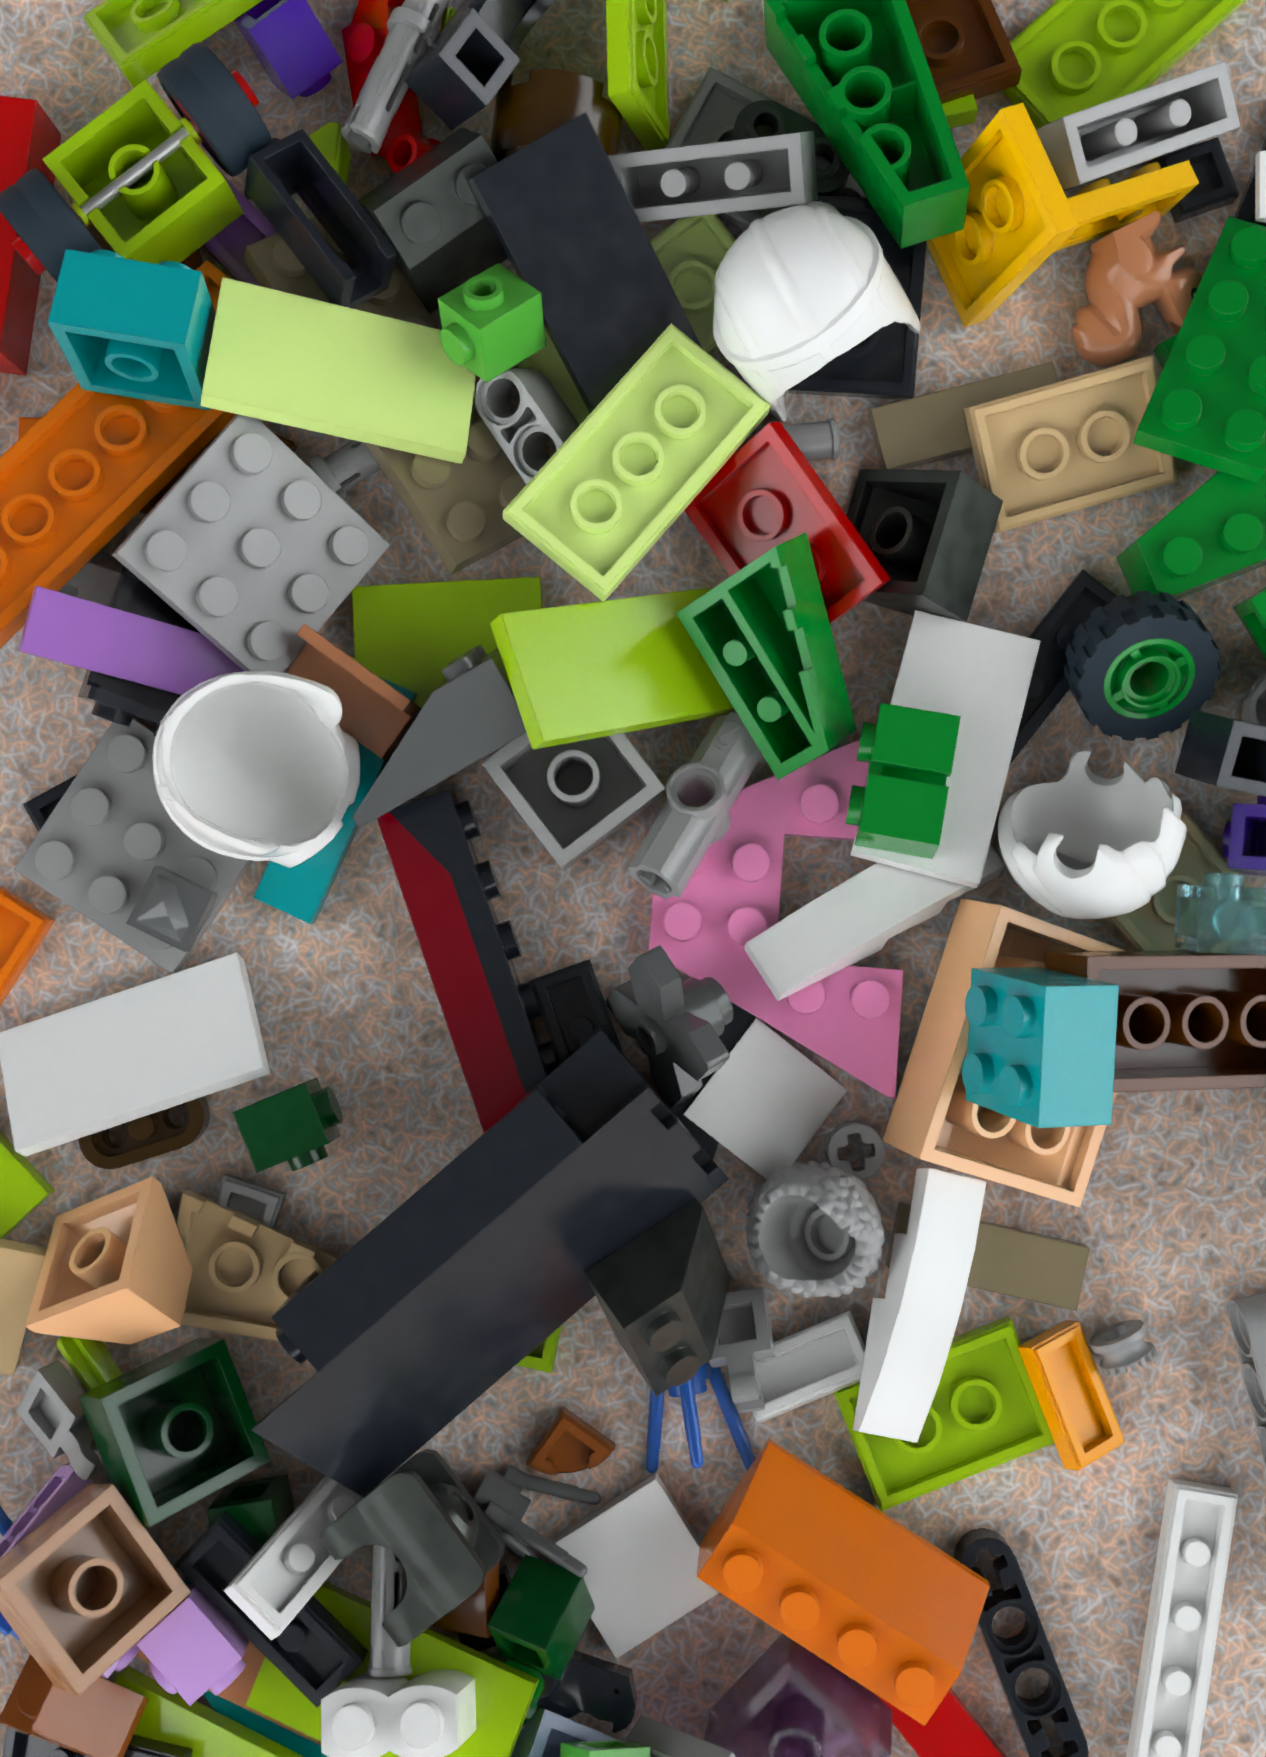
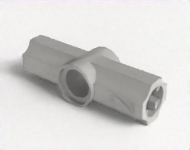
(685, 832)

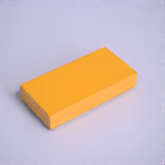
(1071, 1395)

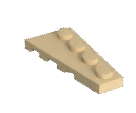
(240, 1268)

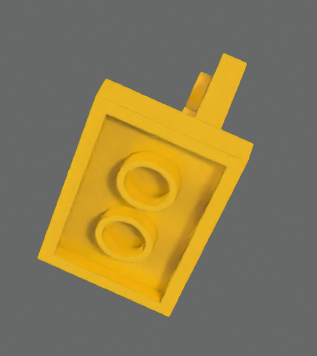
(1023, 215)

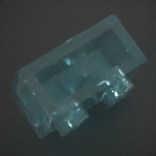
(1221, 915)

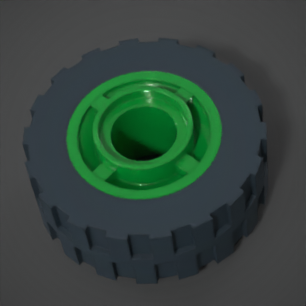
(1122, 638)

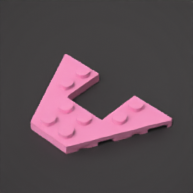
(736, 896)

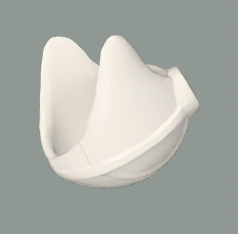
(801, 295)
(257, 766)

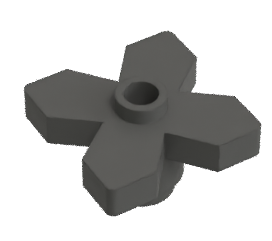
(673, 1023)

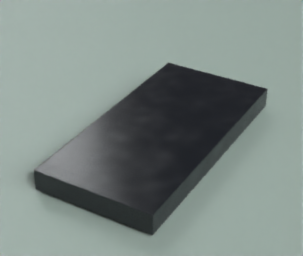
(585, 252)

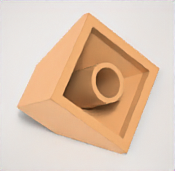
(113, 1269)

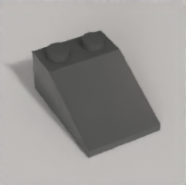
(456, 727)

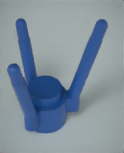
(687, 1393)

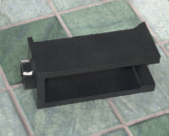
(300, 168)

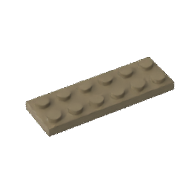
(450, 501)

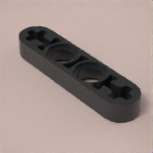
(1022, 1651)

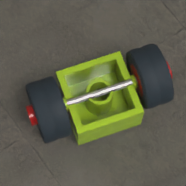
(142, 170)

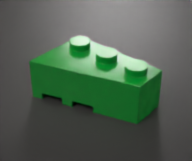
(1202, 540)
(775, 655)

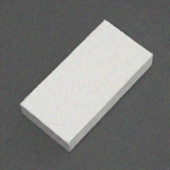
(811, 1365)

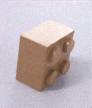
(86, 1587)

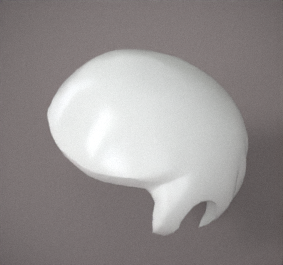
(1092, 841)

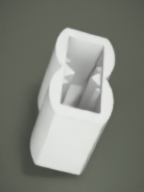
(397, 1715)

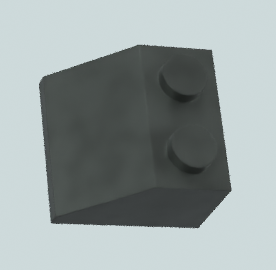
(436, 217)
(927, 536)
(665, 1296)

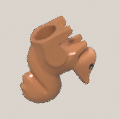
(1122, 279)

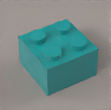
(134, 326)
(1041, 1046)

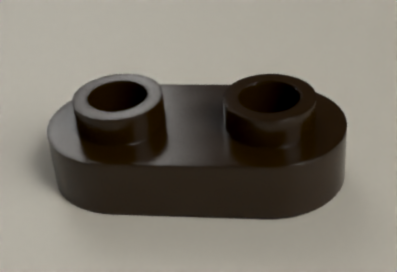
(147, 1137)

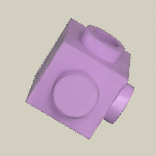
(194, 1648)

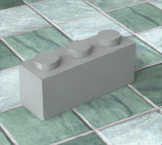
(1140, 126)
(720, 176)

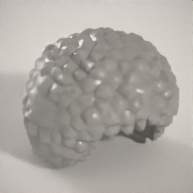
(814, 1230)

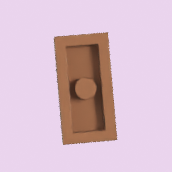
(370, 706)

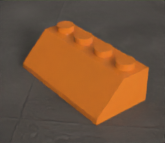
(844, 1581)

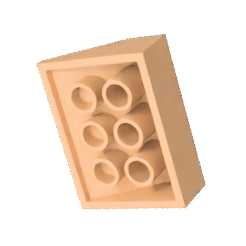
(931, 1108)

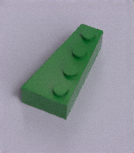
(877, 105)

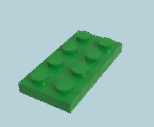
(1214, 380)

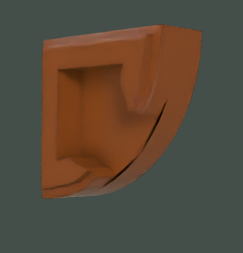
(569, 1446)

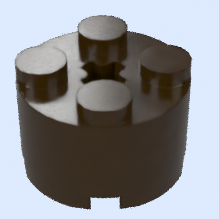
(547, 102)

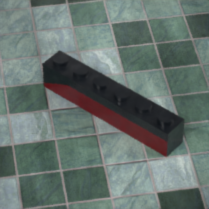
(468, 951)

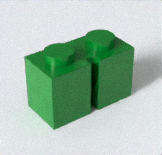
(905, 780)

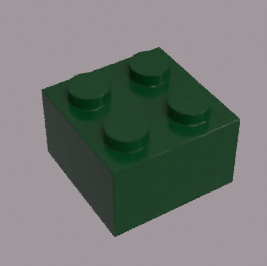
(175, 1429)

